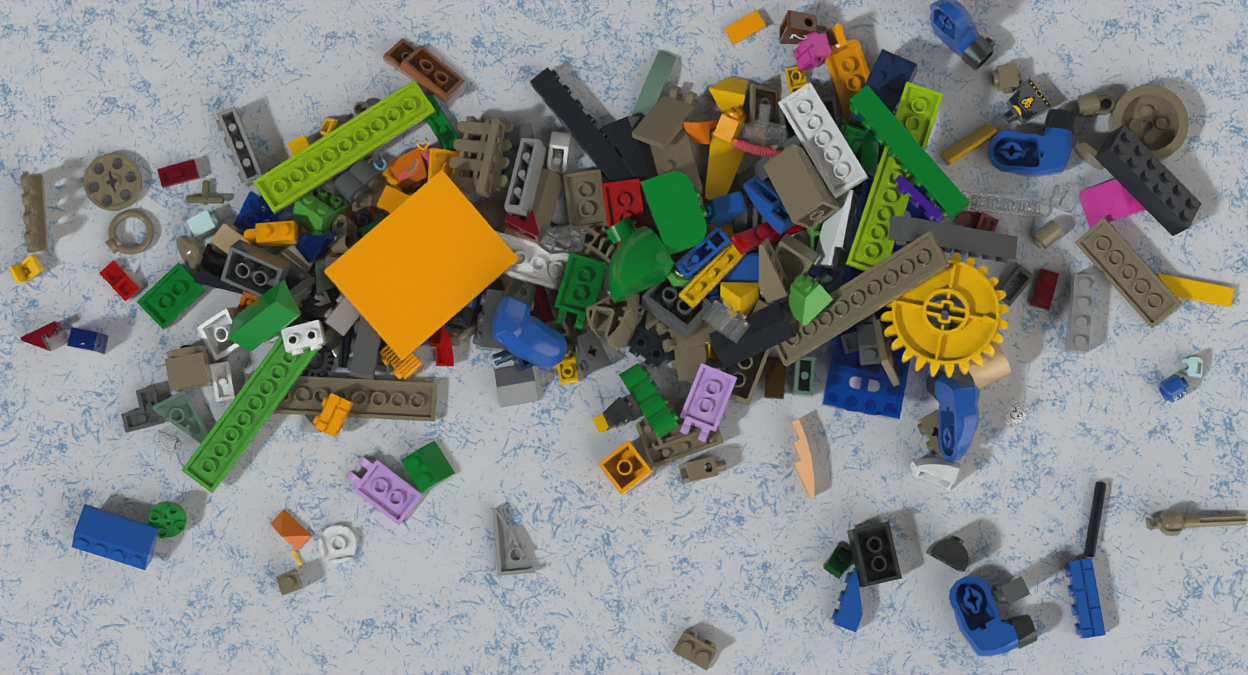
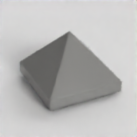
(308, 425)

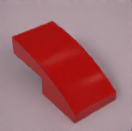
(119, 280)
(443, 345)

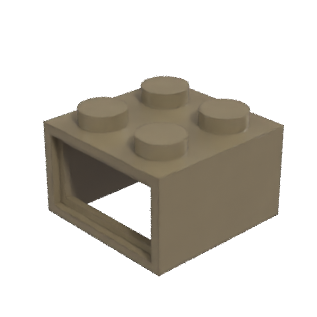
(794, 256)

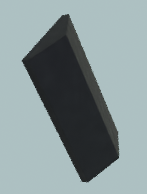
(766, 330)

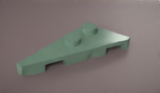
(182, 413)

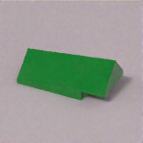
(264, 318)

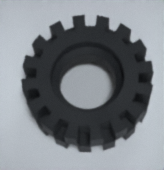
(325, 367)

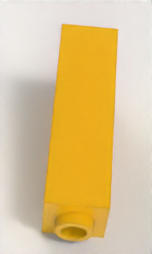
(721, 167)

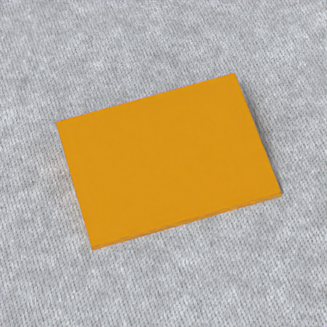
(421, 265)

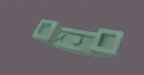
(654, 83)

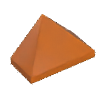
(290, 529)

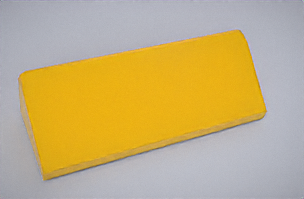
(968, 144)

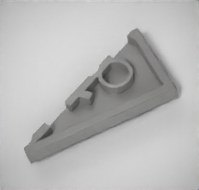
(509, 553)

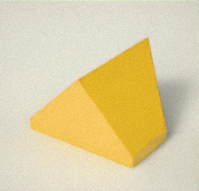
(729, 93)
(740, 295)

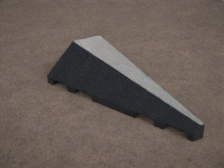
(635, 153)
(211, 270)

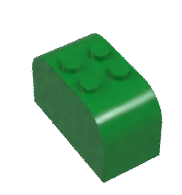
(675, 210)

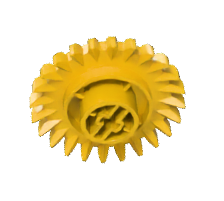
(973, 319)

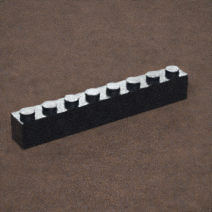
(580, 125)

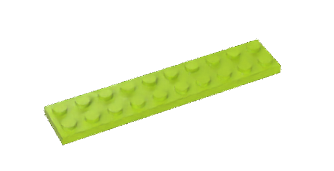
(344, 146)
(871, 244)

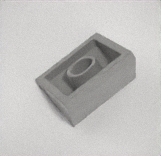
(515, 386)

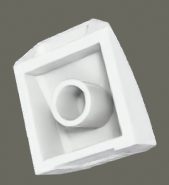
(215, 333)
(936, 471)

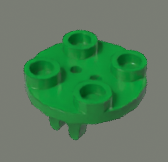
(175, 515)

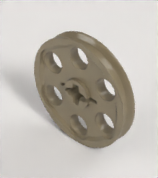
(105, 177)

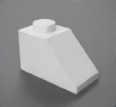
(558, 152)

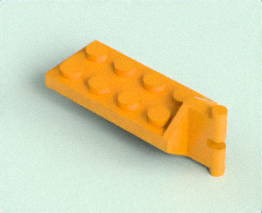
(845, 67)

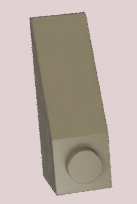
(772, 278)

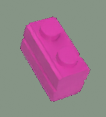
(812, 51)

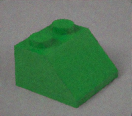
(427, 466)

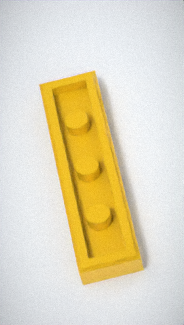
(711, 275)
(1198, 290)

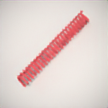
(758, 148)

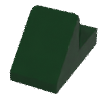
(838, 560)

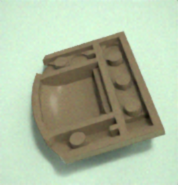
(674, 444)

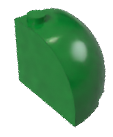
(638, 264)

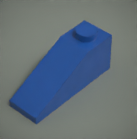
(702, 252)

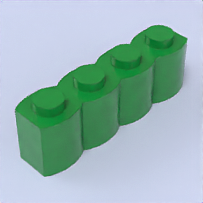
(648, 399)

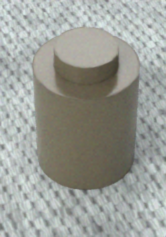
(1047, 234)

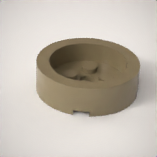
(1163, 110)

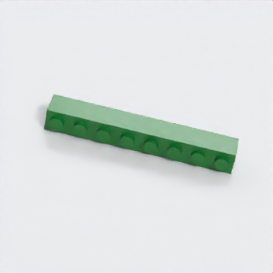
(908, 152)

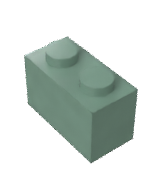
(804, 376)

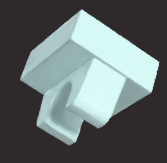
(1195, 367)

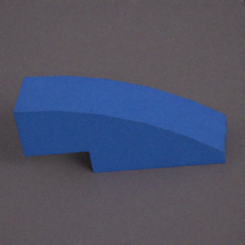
(768, 204)

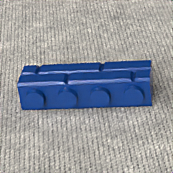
(1085, 598)

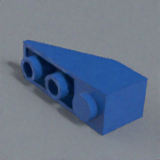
(850, 608)

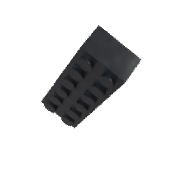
(1148, 180)

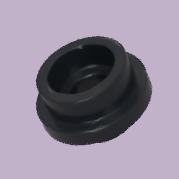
(362, 213)

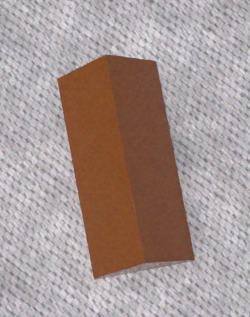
(424, 68)

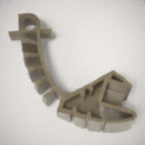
(613, 318)

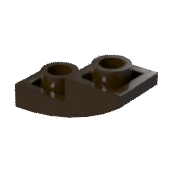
(775, 378)

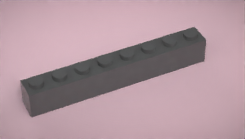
(955, 238)

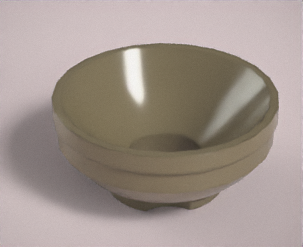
(190, 250)

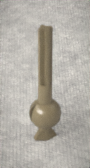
(1172, 522)

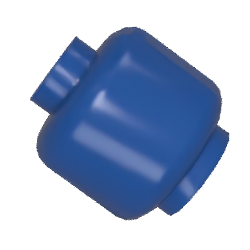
(1173, 388)

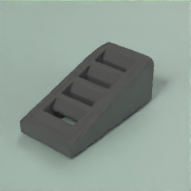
(1026, 273)

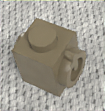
(1006, 78)

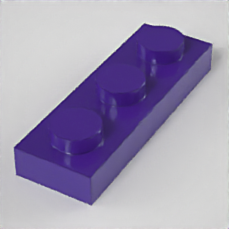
(918, 199)

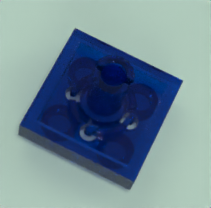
(247, 219)

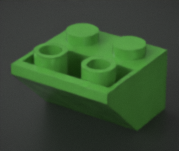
(319, 209)

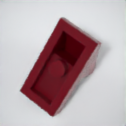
(527, 228)
(38, 337)

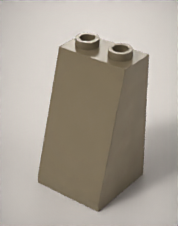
(800, 187)

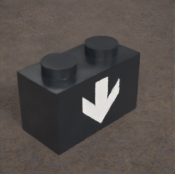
(320, 304)

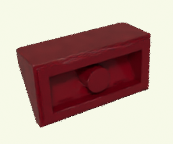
(542, 307)

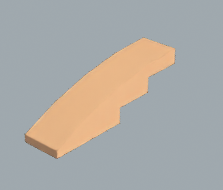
(804, 466)

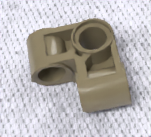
(1090, 105)
(347, 237)

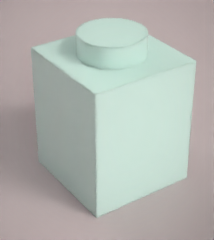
(203, 224)

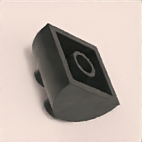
(950, 553)

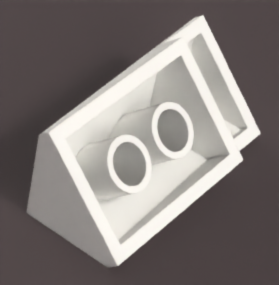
(836, 232)

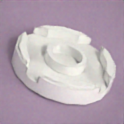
(337, 543)

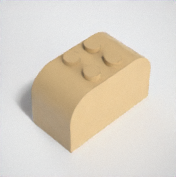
(992, 368)

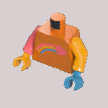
(408, 169)

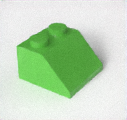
(806, 298)

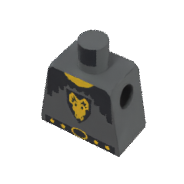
(1026, 103)

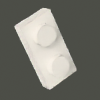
(222, 381)

